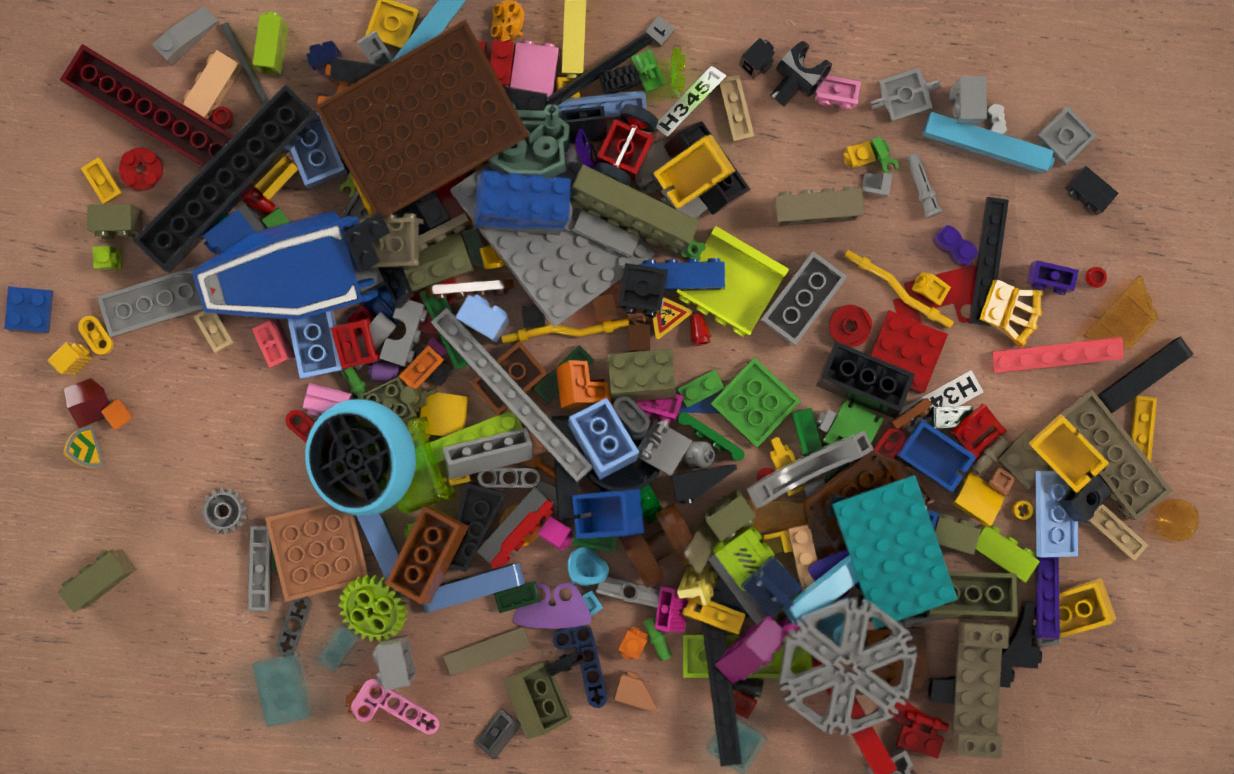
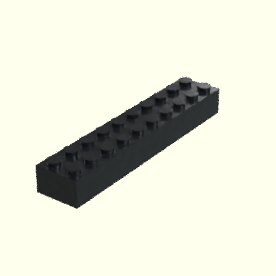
(226, 179)

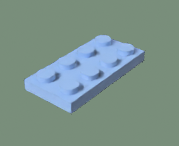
(1054, 528)

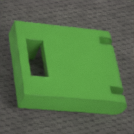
(851, 421)

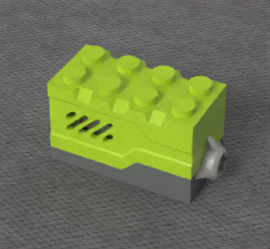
(737, 561)

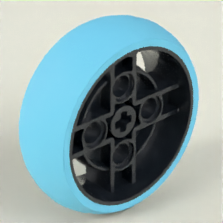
(360, 457)

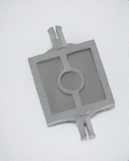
(905, 94)

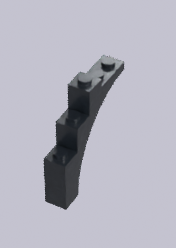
(1018, 654)

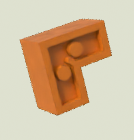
(575, 386)

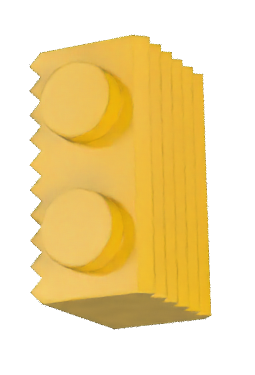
(70, 358)

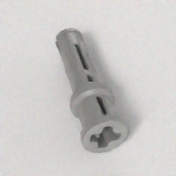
(926, 194)

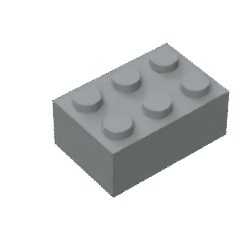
(394, 663)

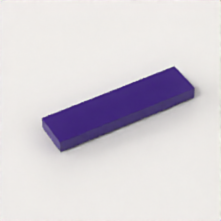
(1047, 598)

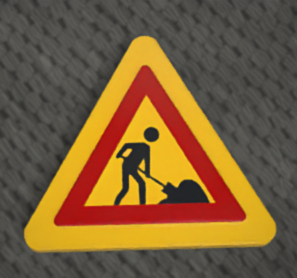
(671, 316)

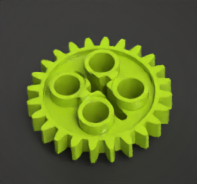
(373, 608)

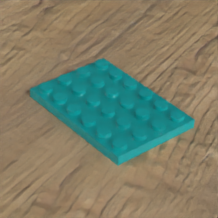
(895, 550)

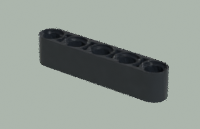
(1145, 374)
(565, 483)

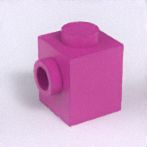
(556, 534)

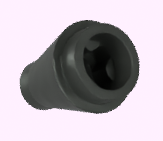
(750, 686)

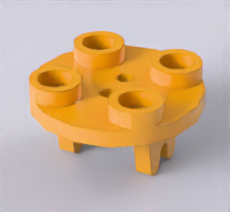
(507, 20)

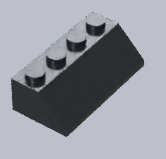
(723, 192)
(865, 380)

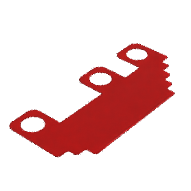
(960, 293)

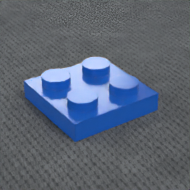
(28, 309)

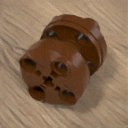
(647, 552)

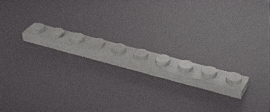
(512, 394)

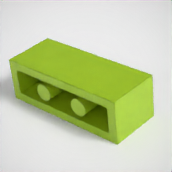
(1006, 553)

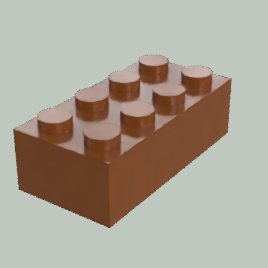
(426, 554)

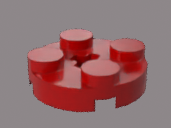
(148, 159)
(853, 314)

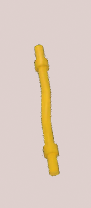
(865, 264)
(524, 334)

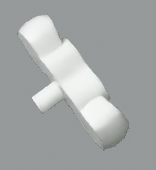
(997, 118)

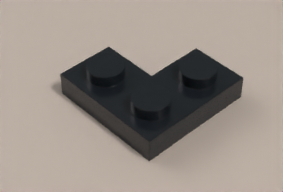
(360, 240)

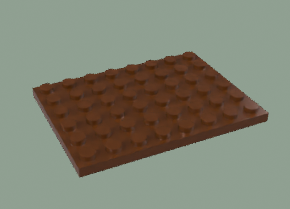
(422, 120)

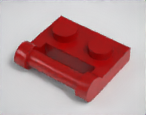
(348, 344)
(974, 426)

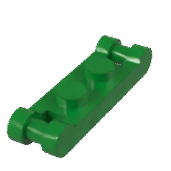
(704, 431)

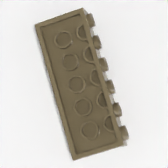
(400, 245)
(1129, 474)

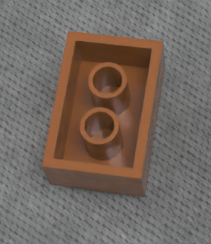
(520, 367)

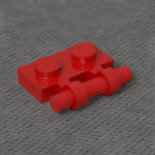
(921, 741)

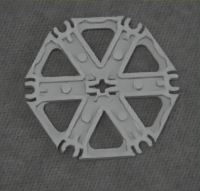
(842, 685)

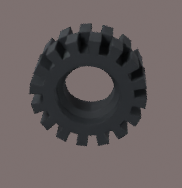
(619, 79)

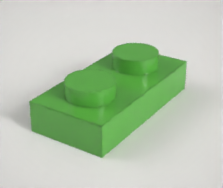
(701, 388)

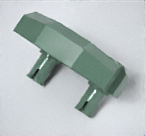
(528, 157)

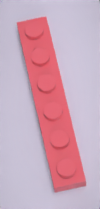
(1057, 354)

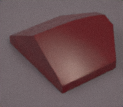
(85, 402)

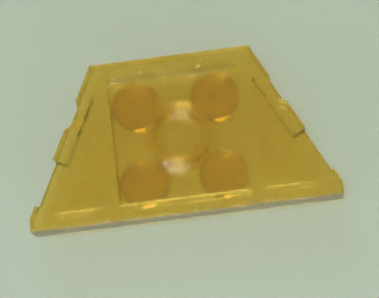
(1127, 317)

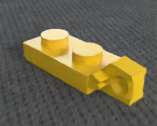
(781, 457)

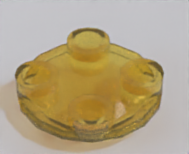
(1177, 520)

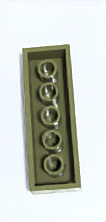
(632, 210)

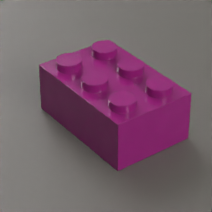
(752, 650)

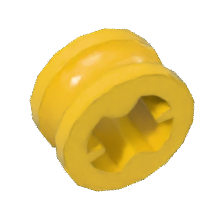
(1016, 512)

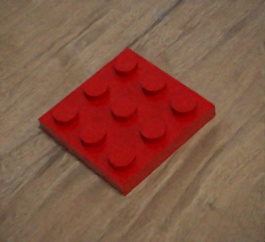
(910, 347)

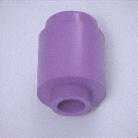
(383, 371)

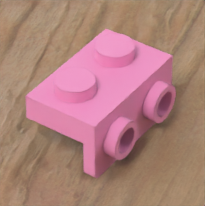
(839, 92)

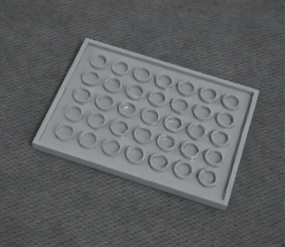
(555, 270)

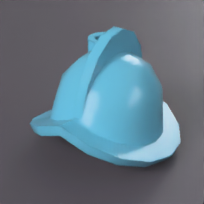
(586, 567)

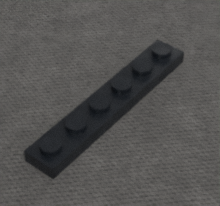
(989, 255)

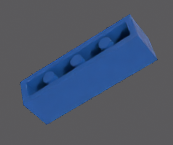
(692, 274)

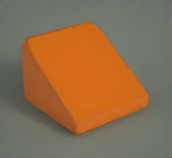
(116, 414)

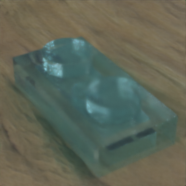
(338, 648)

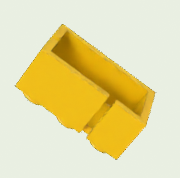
(694, 171)
(1068, 452)

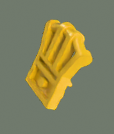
(1000, 306)

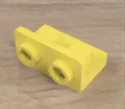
(698, 584)

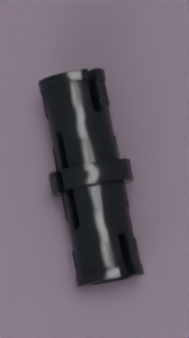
(565, 662)

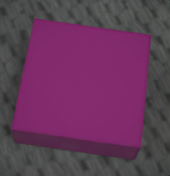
(437, 347)

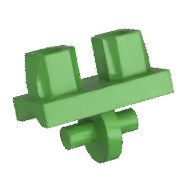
(648, 71)

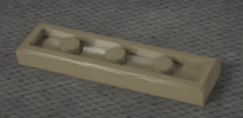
(487, 651)

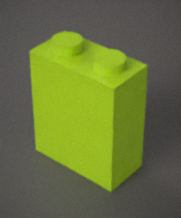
(270, 44)

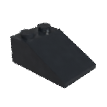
(429, 209)
(697, 482)

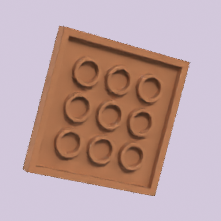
(315, 550)

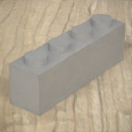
(488, 453)

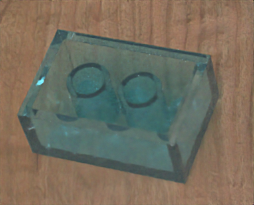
(282, 689)

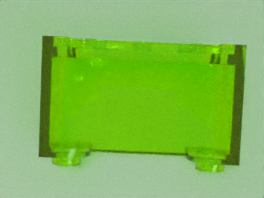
(427, 483)

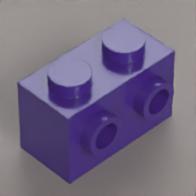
(1052, 276)

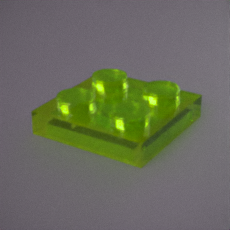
(677, 66)

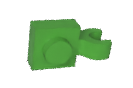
(881, 151)

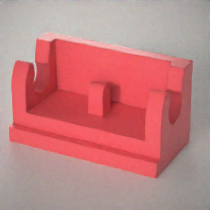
(273, 343)

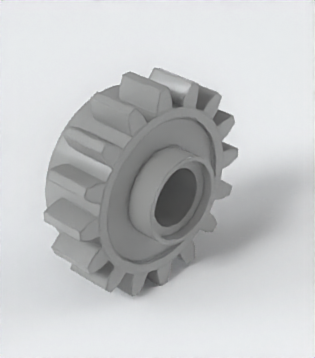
(234, 504)

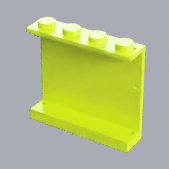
(749, 283)

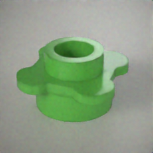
(699, 247)

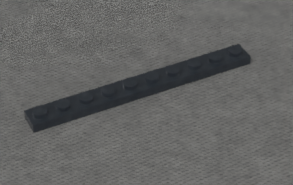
(353, 71)

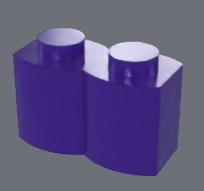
(958, 249)

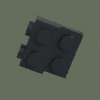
(643, 290)

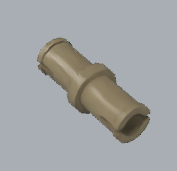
(990, 456)

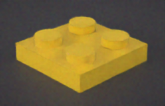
(393, 22)

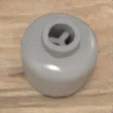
(699, 455)

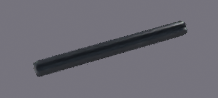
(594, 73)

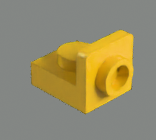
(859, 155)
(931, 287)

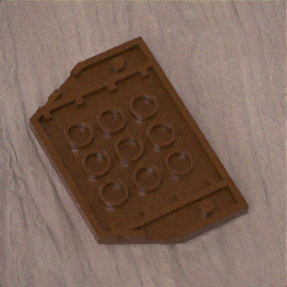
(858, 477)

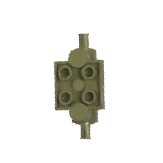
(399, 399)

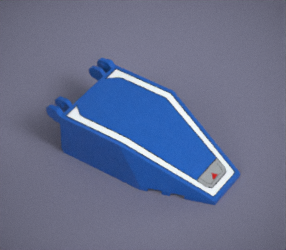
(284, 272)

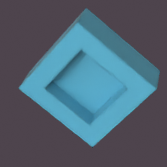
(592, 602)

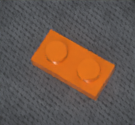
(421, 368)

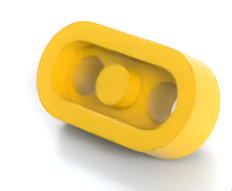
(95, 336)

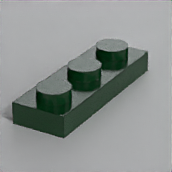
(548, 387)

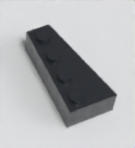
(477, 510)

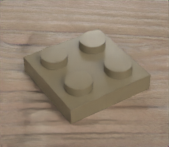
(1023, 460)

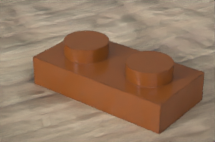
(918, 409)

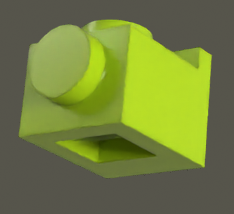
(107, 258)

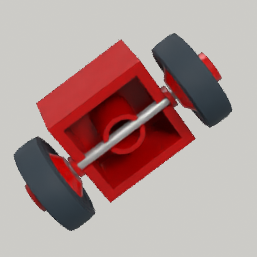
(626, 145)

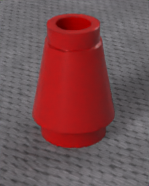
(259, 202)
(698, 330)

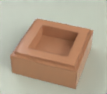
(1001, 481)

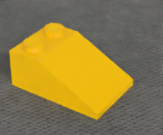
(1084, 608)

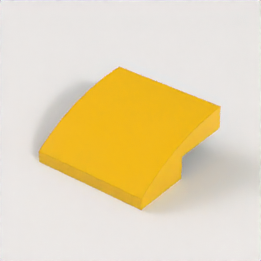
(276, 177)
(445, 413)
(978, 500)

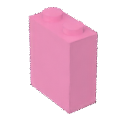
(535, 67)

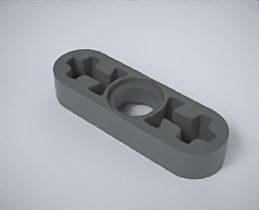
(283, 638)

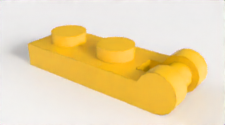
(715, 615)

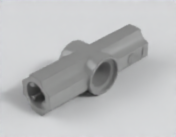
(615, 587)

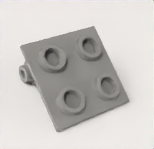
(655, 160)
(663, 447)

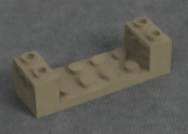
(978, 689)

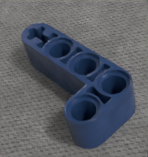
(587, 665)

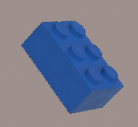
(935, 456)
(611, 513)

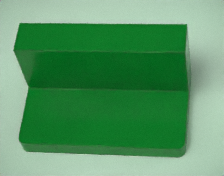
(806, 431)

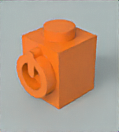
(633, 643)

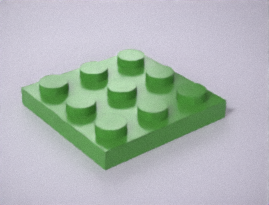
(755, 402)

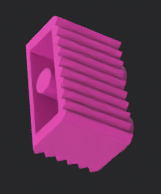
(669, 610)

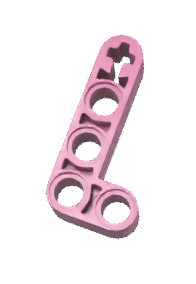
(399, 709)

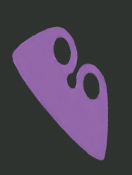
(562, 615)

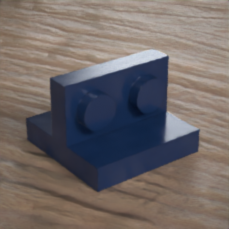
(772, 586)

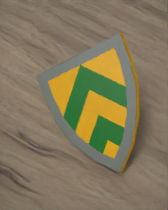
(83, 448)

